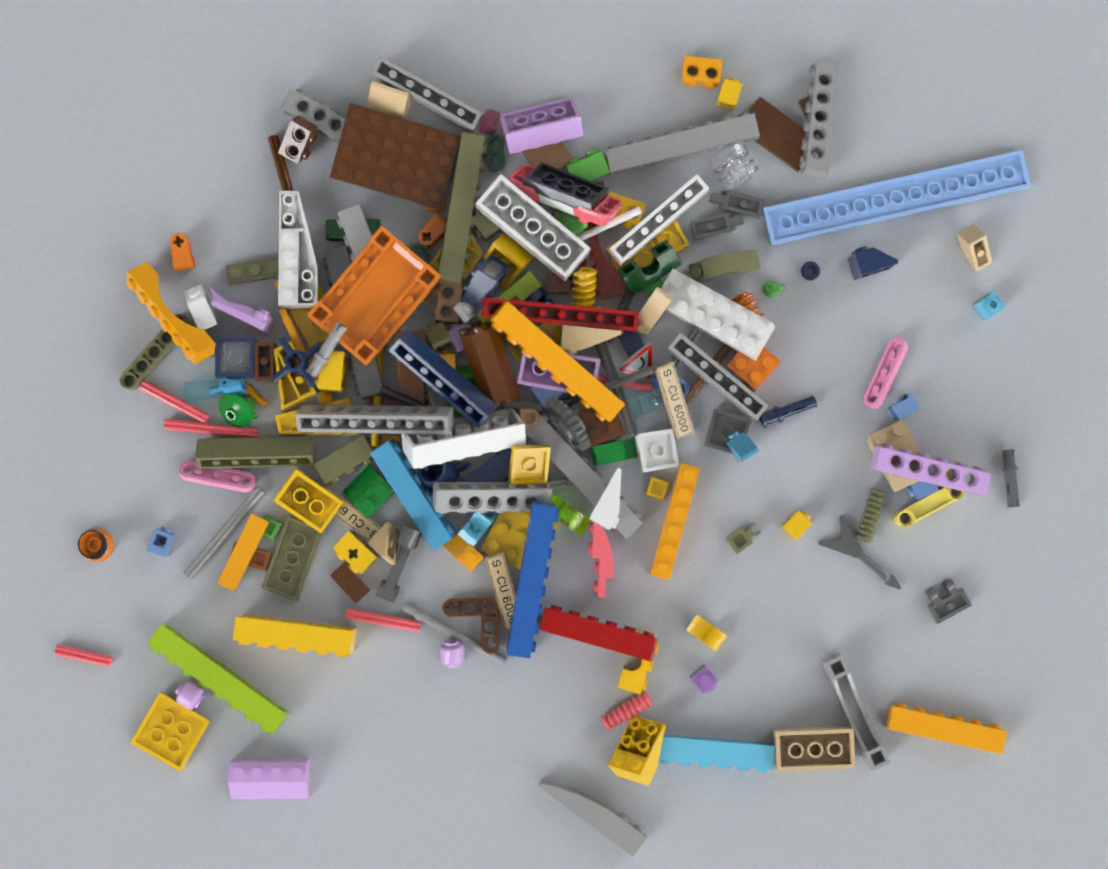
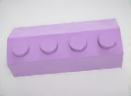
(541, 125)
(533, 376)
(268, 778)

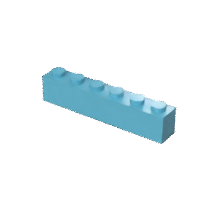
(717, 752)

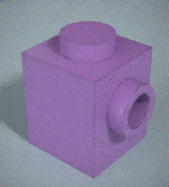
(704, 679)

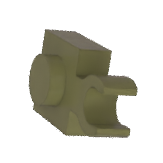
(741, 539)

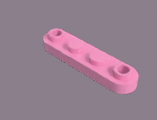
(885, 373)
(222, 477)

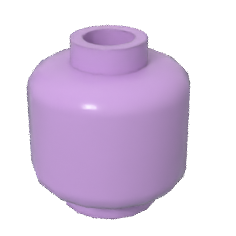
(452, 653)
(190, 695)

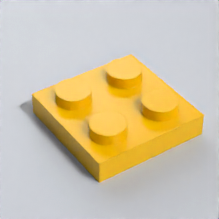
(529, 464)

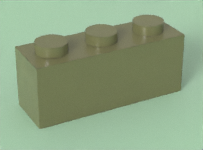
(345, 460)

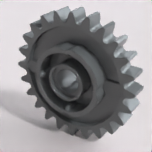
(568, 423)

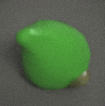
(569, 221)

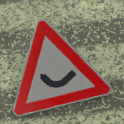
(638, 361)

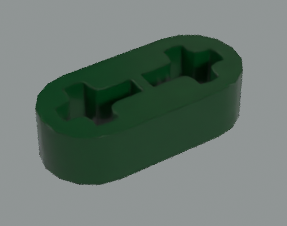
(490, 153)

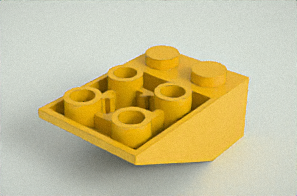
(638, 750)

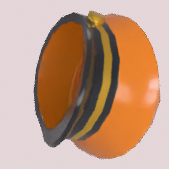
(96, 544)

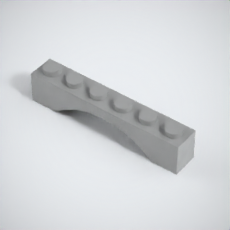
(854, 711)

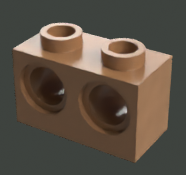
(447, 303)

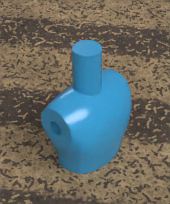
(229, 385)

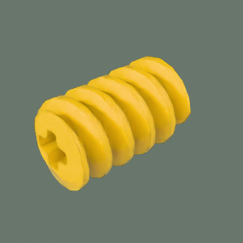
(585, 287)

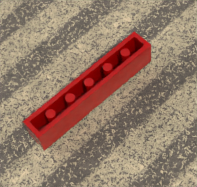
(599, 634)

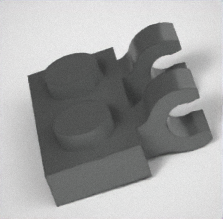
(949, 605)

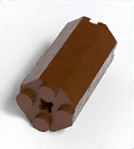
(489, 362)

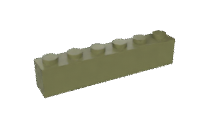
(255, 452)

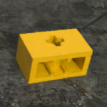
(352, 542)

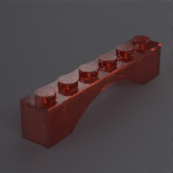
(608, 279)

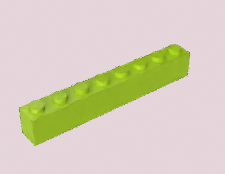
(218, 678)

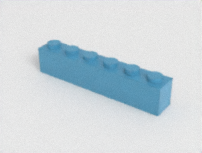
(413, 493)

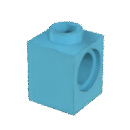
(989, 306)

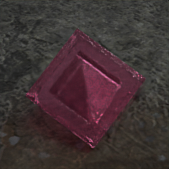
(489, 122)

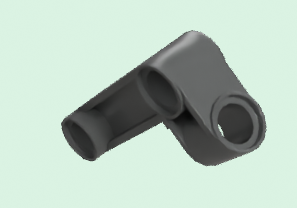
(409, 540)

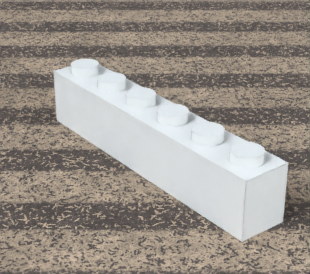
(658, 220)

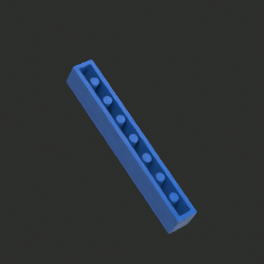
(531, 579)

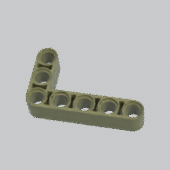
(152, 362)

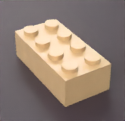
(814, 748)

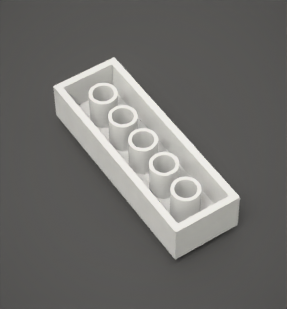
(532, 227)
(717, 315)
(498, 432)

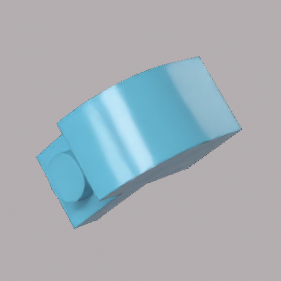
(477, 526)

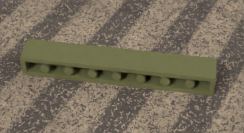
(460, 209)

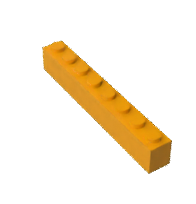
(556, 361)

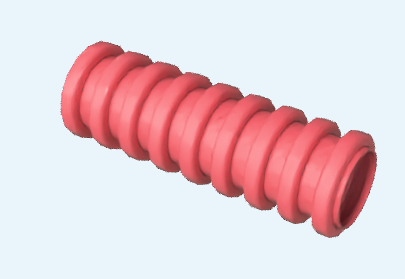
(626, 711)

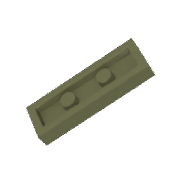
(253, 271)

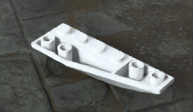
(296, 256)

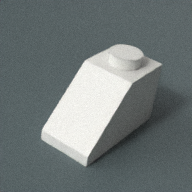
(200, 307)

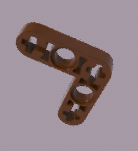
(480, 611)

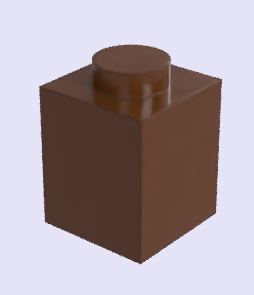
(556, 285)

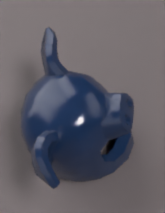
(441, 473)

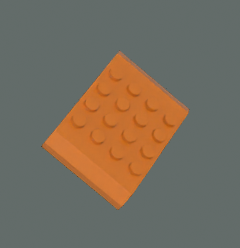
(375, 295)

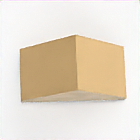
(385, 542)

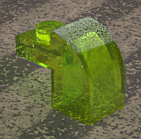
(570, 516)

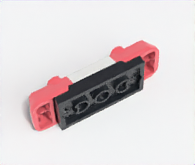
(567, 193)

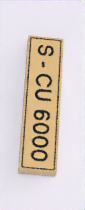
(674, 400)
(355, 518)
(502, 586)

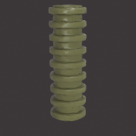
(871, 515)

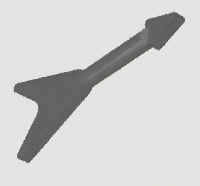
(849, 545)

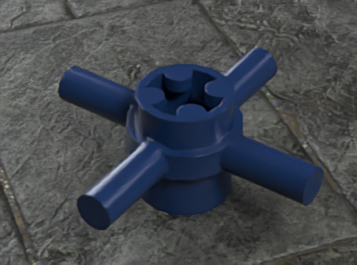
(290, 361)

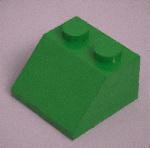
(369, 491)

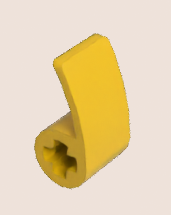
(706, 633)

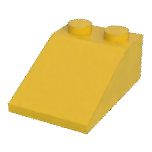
(307, 500)

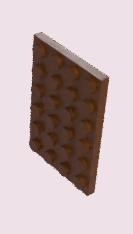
(395, 156)

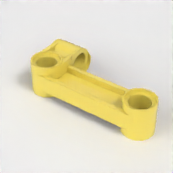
(927, 505)

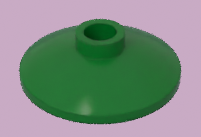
(235, 410)

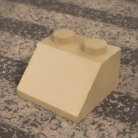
(389, 100)

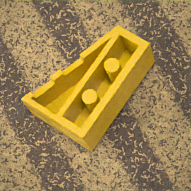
(293, 386)

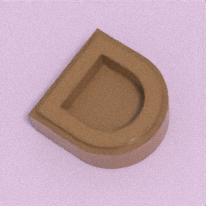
(529, 417)

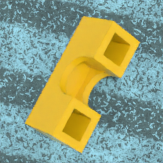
(634, 679)

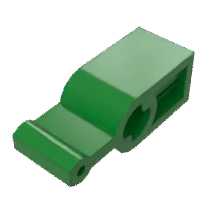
(614, 452)

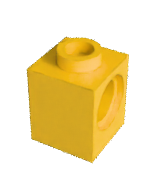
(729, 93)
(796, 524)

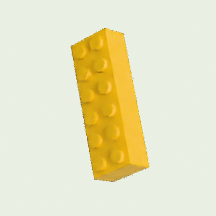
(296, 634)

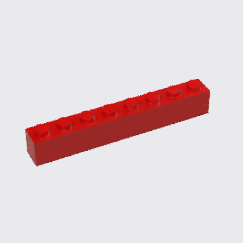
(566, 314)

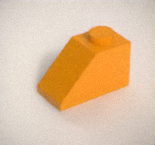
(464, 552)

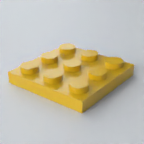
(509, 536)
(170, 731)

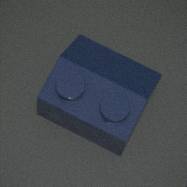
(869, 262)

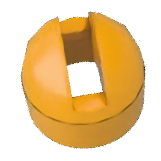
(325, 397)

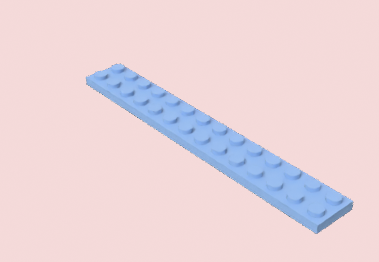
(896, 197)

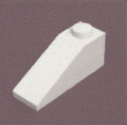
(608, 506)

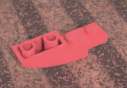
(600, 549)

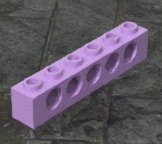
(978, 481)

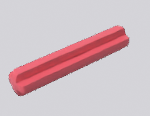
(83, 655)

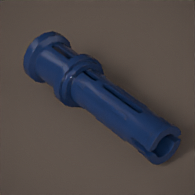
(778, 413)

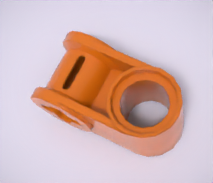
(435, 229)
(181, 256)

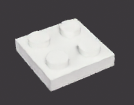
(657, 450)

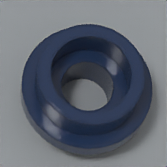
(816, 270)

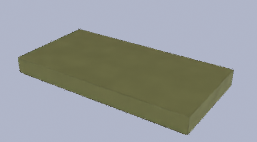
(292, 558)

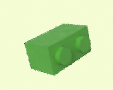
(589, 166)

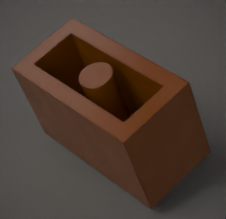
(264, 361)

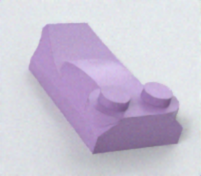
(258, 319)

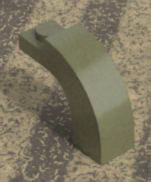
(725, 264)

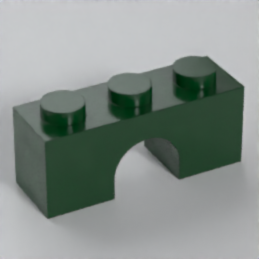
(663, 262)

